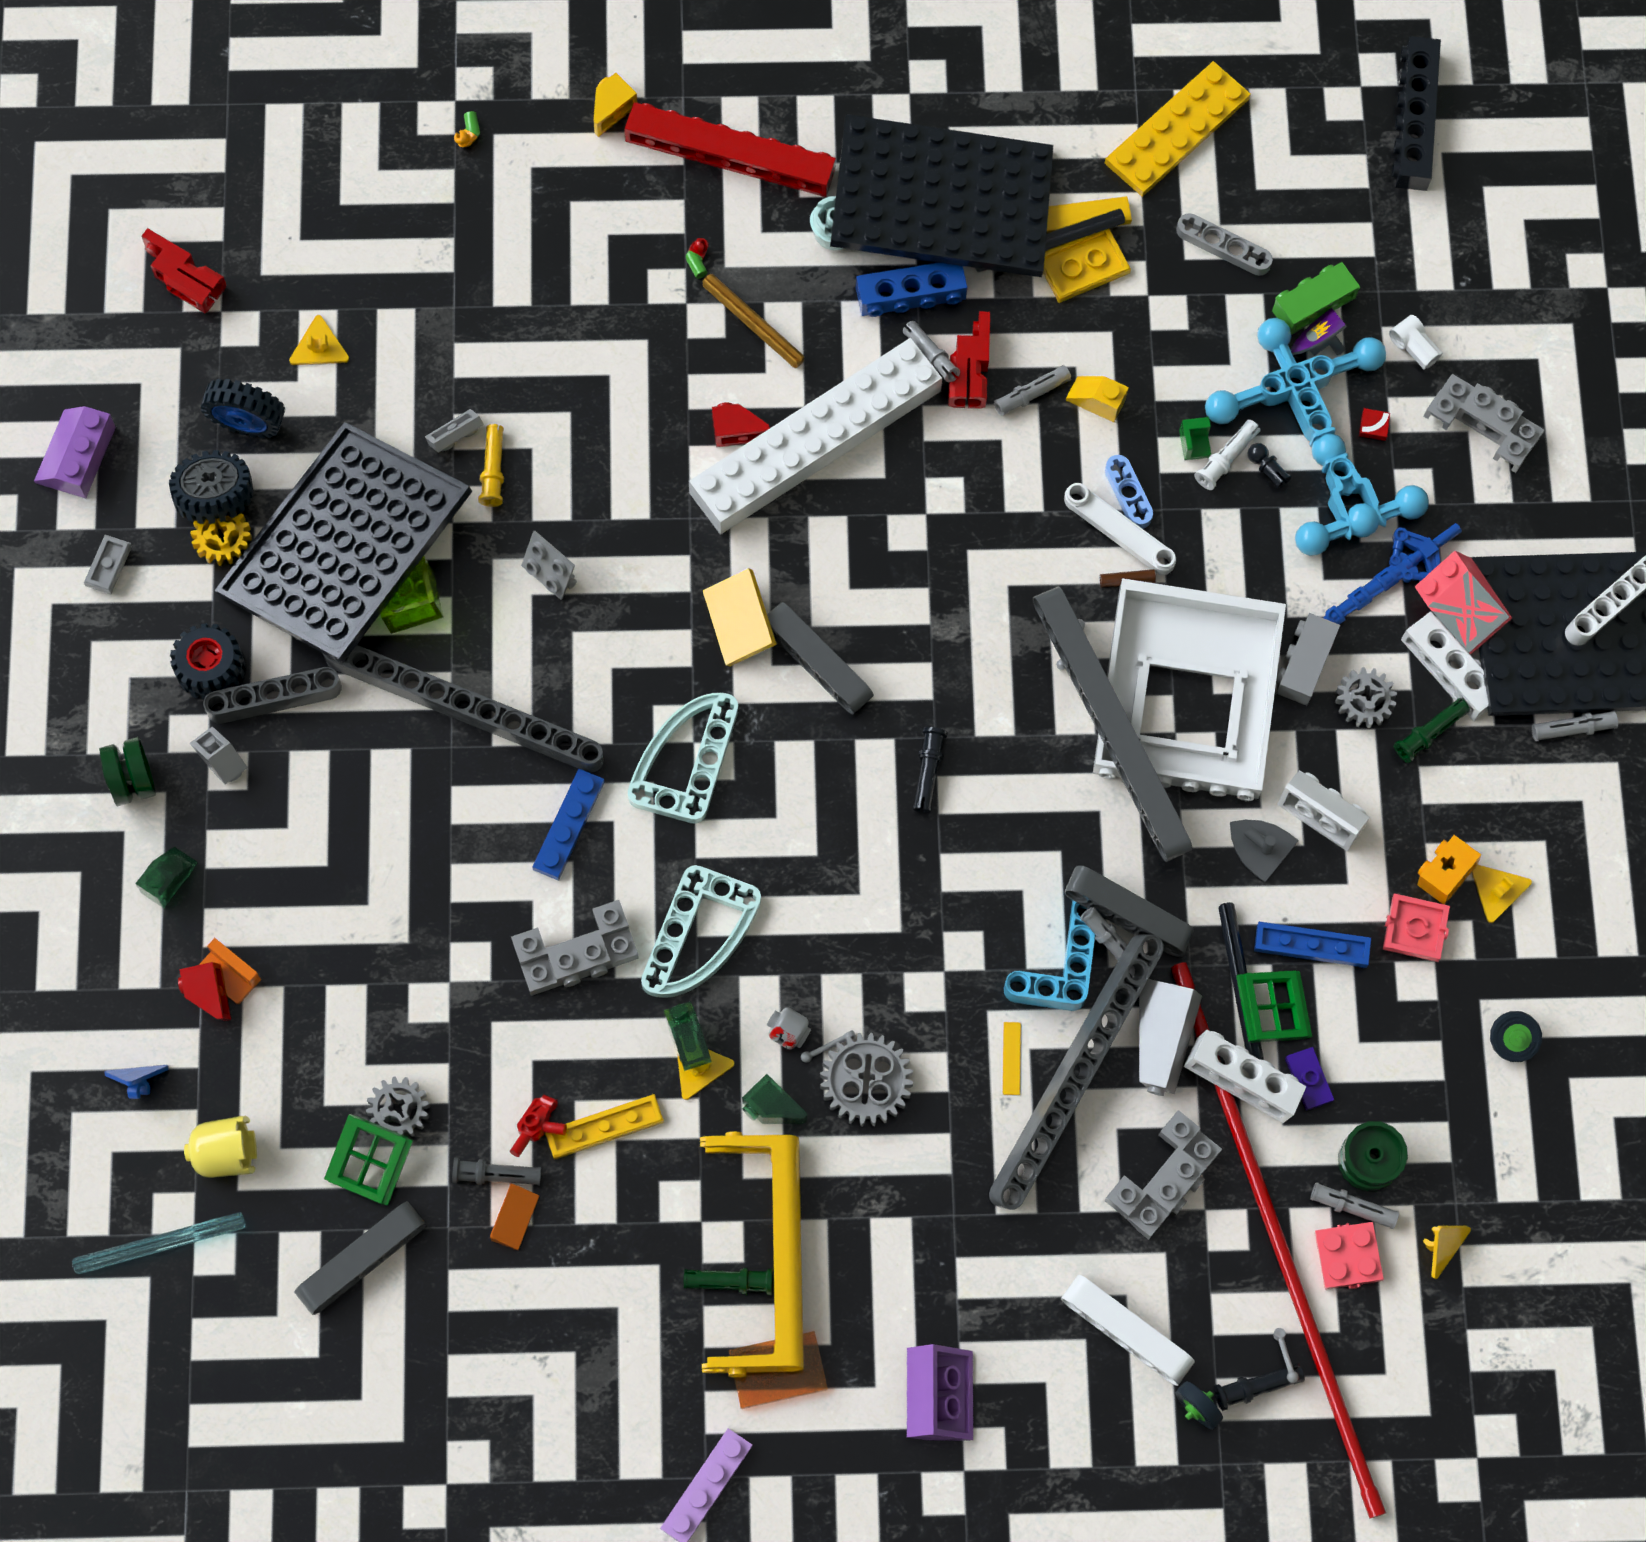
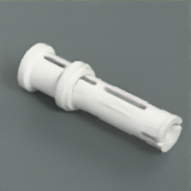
(1220, 462)

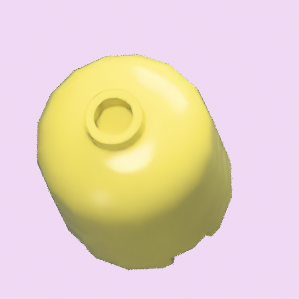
(222, 1148)

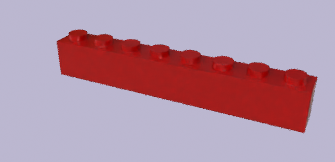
(730, 149)

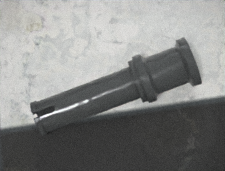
(481, 1172)

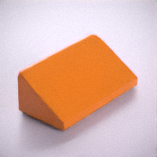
(514, 1217)

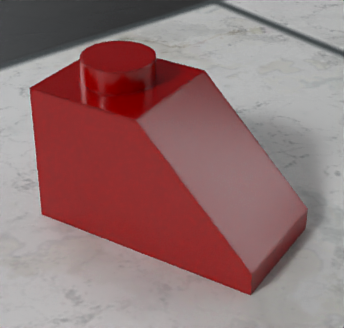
(735, 424)
(206, 989)

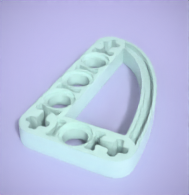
(700, 769)
(685, 919)

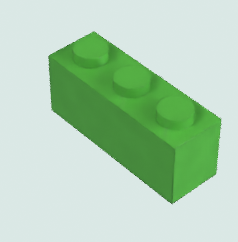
(1315, 296)

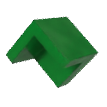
(1195, 438)

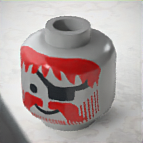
(788, 1028)

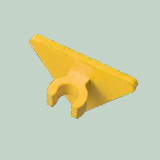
(318, 346)
(1498, 889)
(699, 1077)
(1445, 1245)

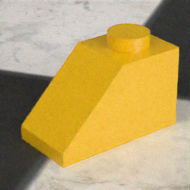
(612, 102)
(1098, 395)

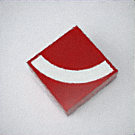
(1374, 424)

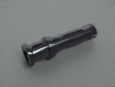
(930, 756)
(1246, 1389)

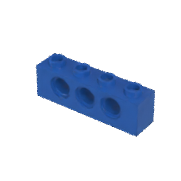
(918, 277)

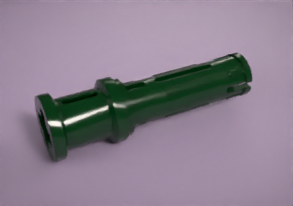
(1423, 736)
(737, 1280)

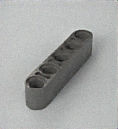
(818, 659)
(259, 690)
(1128, 910)
(360, 1258)

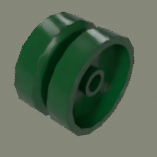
(121, 772)
(1385, 1144)

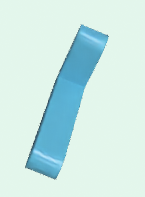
(1059, 985)

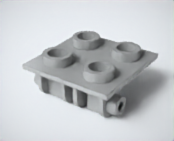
(548, 566)

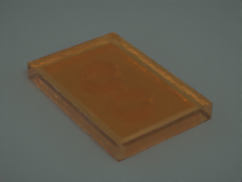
(769, 1387)

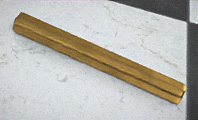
(753, 321)

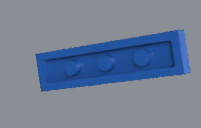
(568, 824)
(1312, 944)

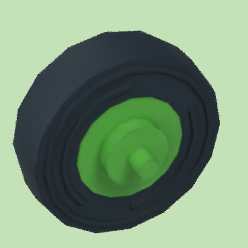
(1516, 1036)
(1199, 1405)

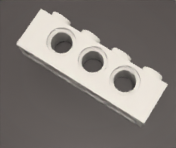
(1436, 661)
(1230, 1077)

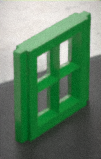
(1297, 1005)
(392, 1168)

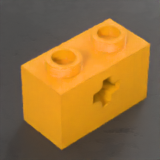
(1443, 883)

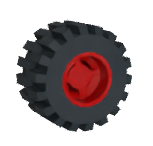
(207, 660)

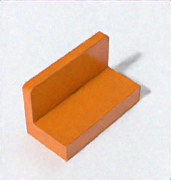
(237, 975)

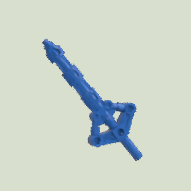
(1400, 567)

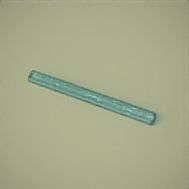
(158, 1243)

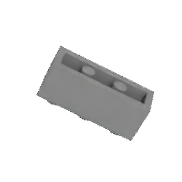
(1306, 658)

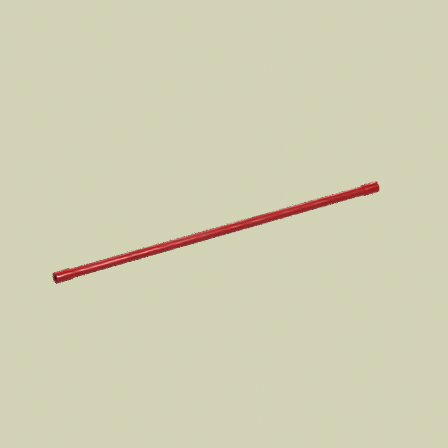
(1368, 1491)

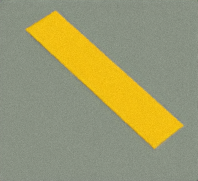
(1011, 1058)

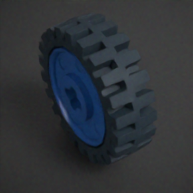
(242, 408)

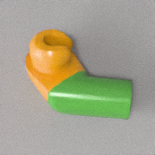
(471, 131)

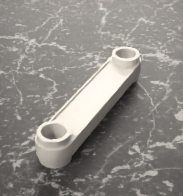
(1119, 529)

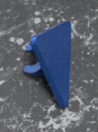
(136, 1078)

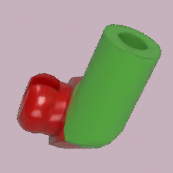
(695, 256)

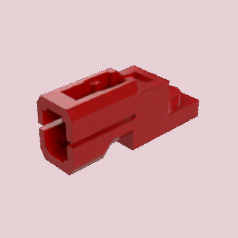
(178, 272)
(971, 354)

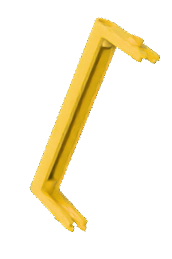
(787, 1253)

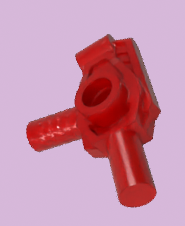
(535, 1124)

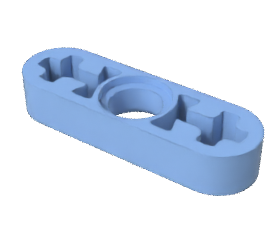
(1127, 471)

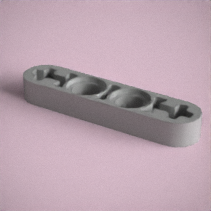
(1221, 248)

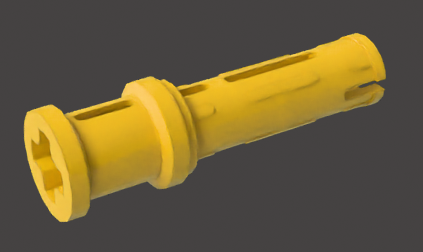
(491, 476)

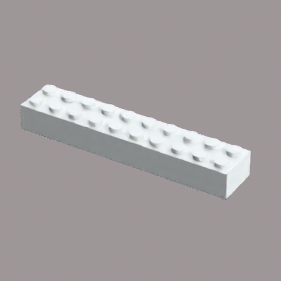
(815, 436)

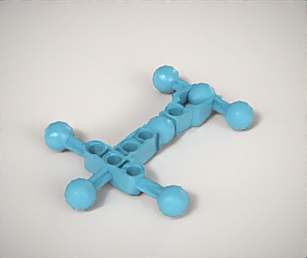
(1327, 447)

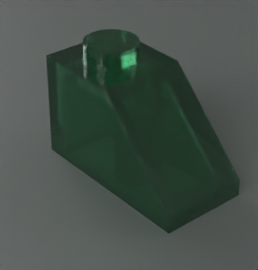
(165, 876)
(687, 1036)
(772, 1104)

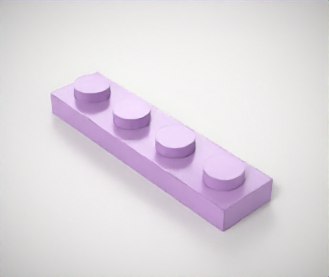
(706, 1486)

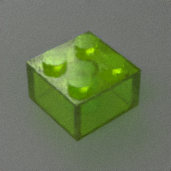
(415, 601)

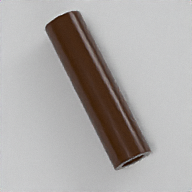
(1115, 579)

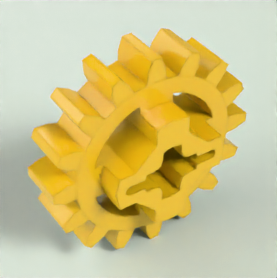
(208, 539)

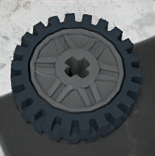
(211, 487)

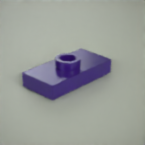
(1307, 1069)

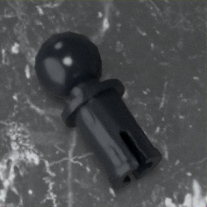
(1258, 454)

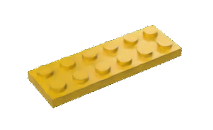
(1177, 128)

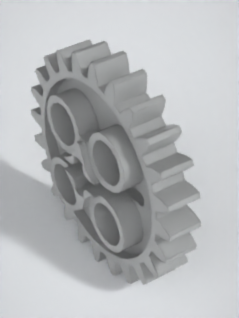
(891, 1082)

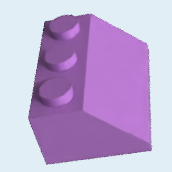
(76, 451)
(939, 1393)

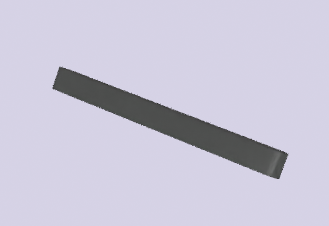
(473, 713)
(1112, 724)
(1065, 1077)

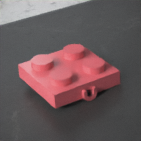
(1416, 927)
(1349, 1255)

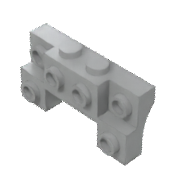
(1488, 415)
(579, 956)
(1179, 1174)

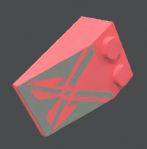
(1463, 601)

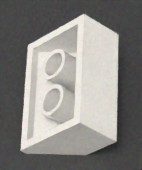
(1323, 809)

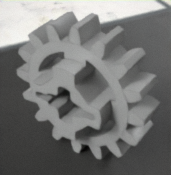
(1357, 705)
(407, 1102)

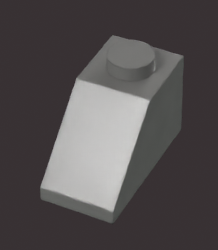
(219, 755)

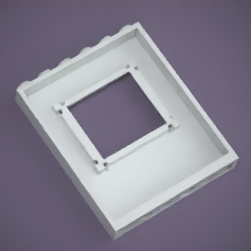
(1203, 636)

